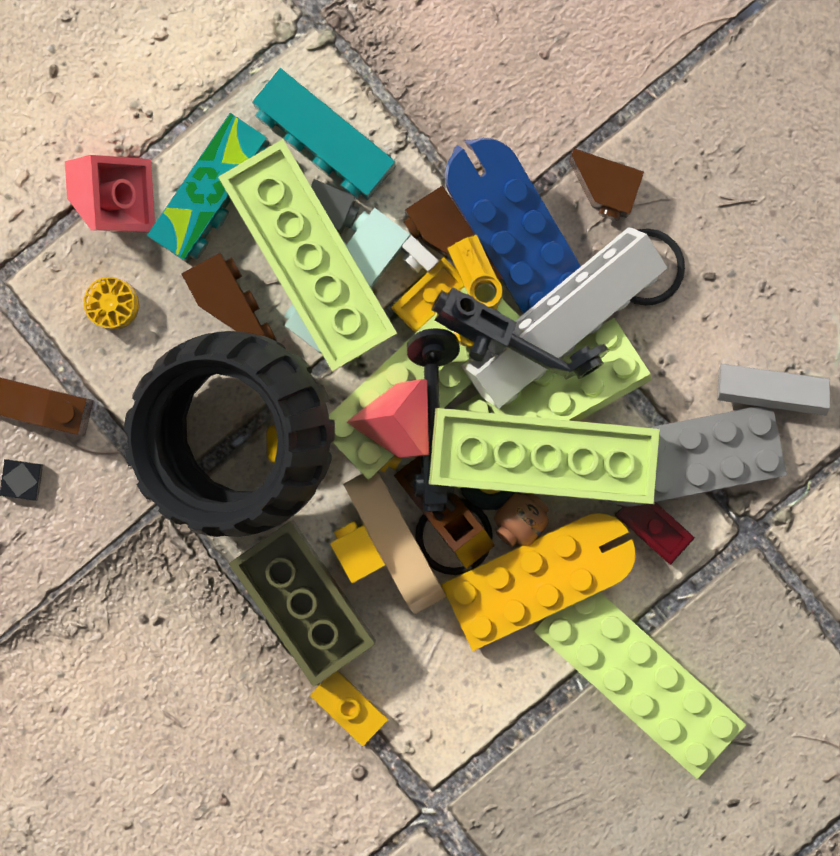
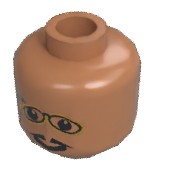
(521, 519)

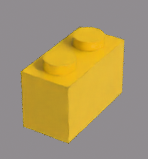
(356, 551)

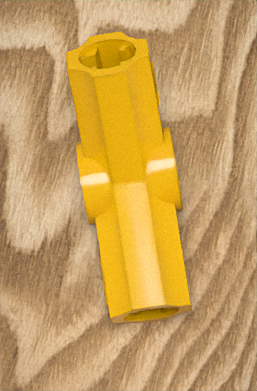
(474, 270)

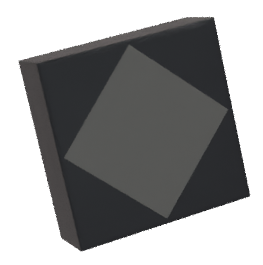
(21, 479)

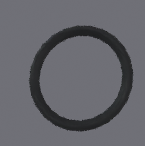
(680, 271)
(450, 570)

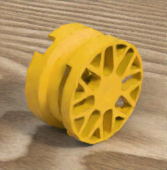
(111, 303)

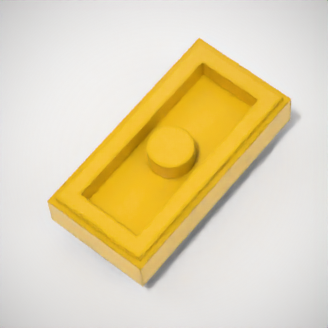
(416, 304)
(349, 707)

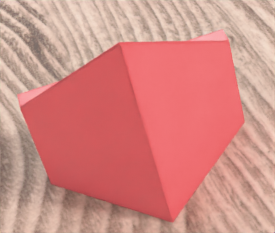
(398, 419)

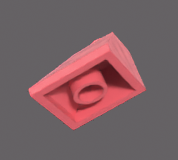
(112, 192)

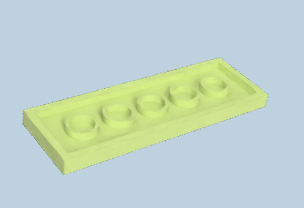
(307, 255)
(574, 397)
(361, 450)
(544, 456)
(642, 681)

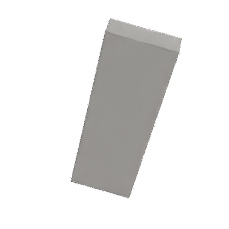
(773, 389)

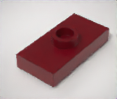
(656, 529)

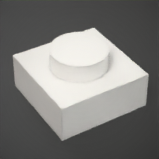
(418, 256)

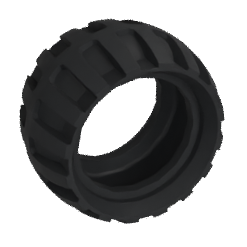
(164, 459)

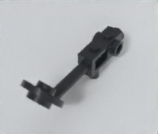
(495, 333)
(430, 350)

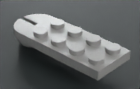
(716, 453)

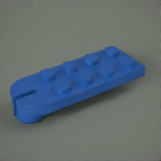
(509, 220)

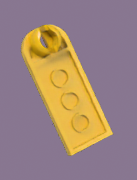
(540, 578)

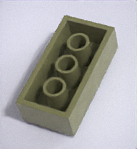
(303, 603)

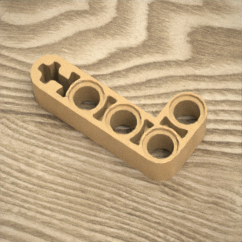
(395, 542)

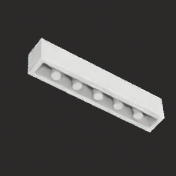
(570, 314)

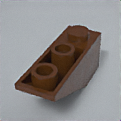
(219, 294)

